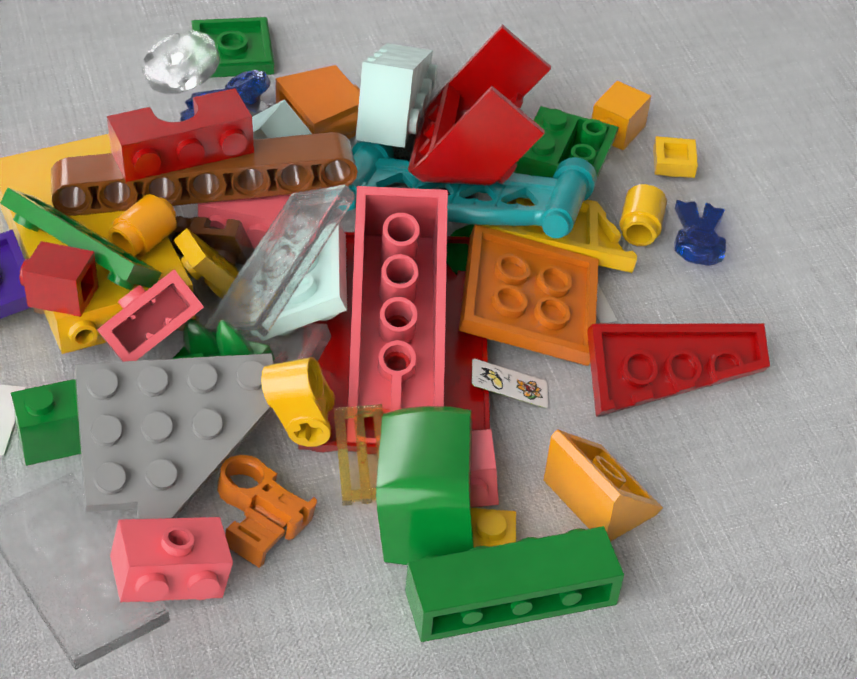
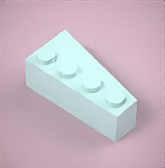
(394, 94)

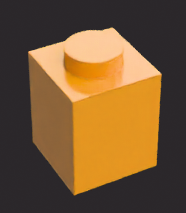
(623, 108)

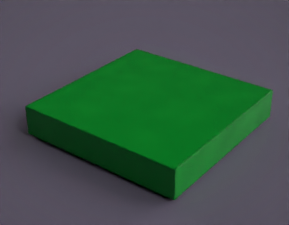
(241, 44)

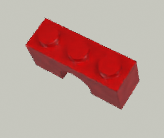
(153, 147)

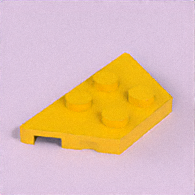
(590, 236)

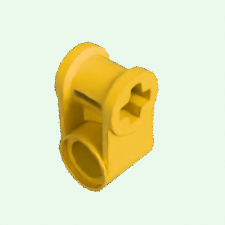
(300, 399)

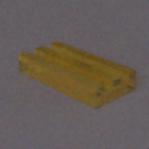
(365, 493)

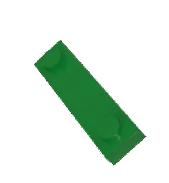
(123, 267)

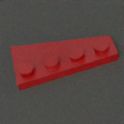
(664, 360)

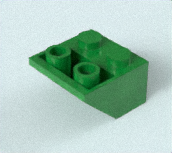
(566, 138)

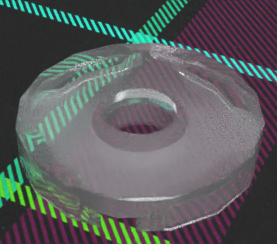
(198, 64)

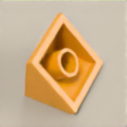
(596, 485)

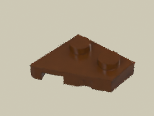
(229, 242)

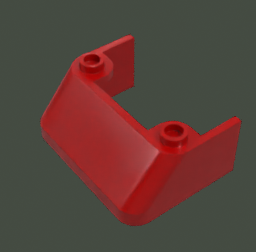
(475, 121)

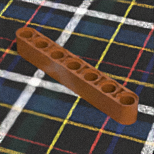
(275, 168)

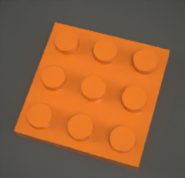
(529, 294)

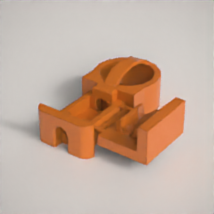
(266, 509)

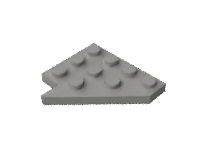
(163, 427)

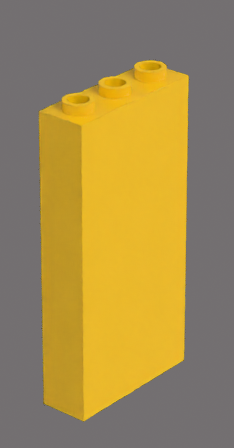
(31, 174)

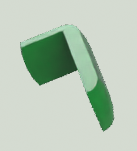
(424, 483)

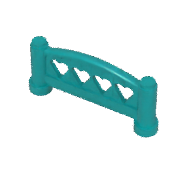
(554, 199)

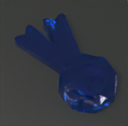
(248, 85)
(699, 239)

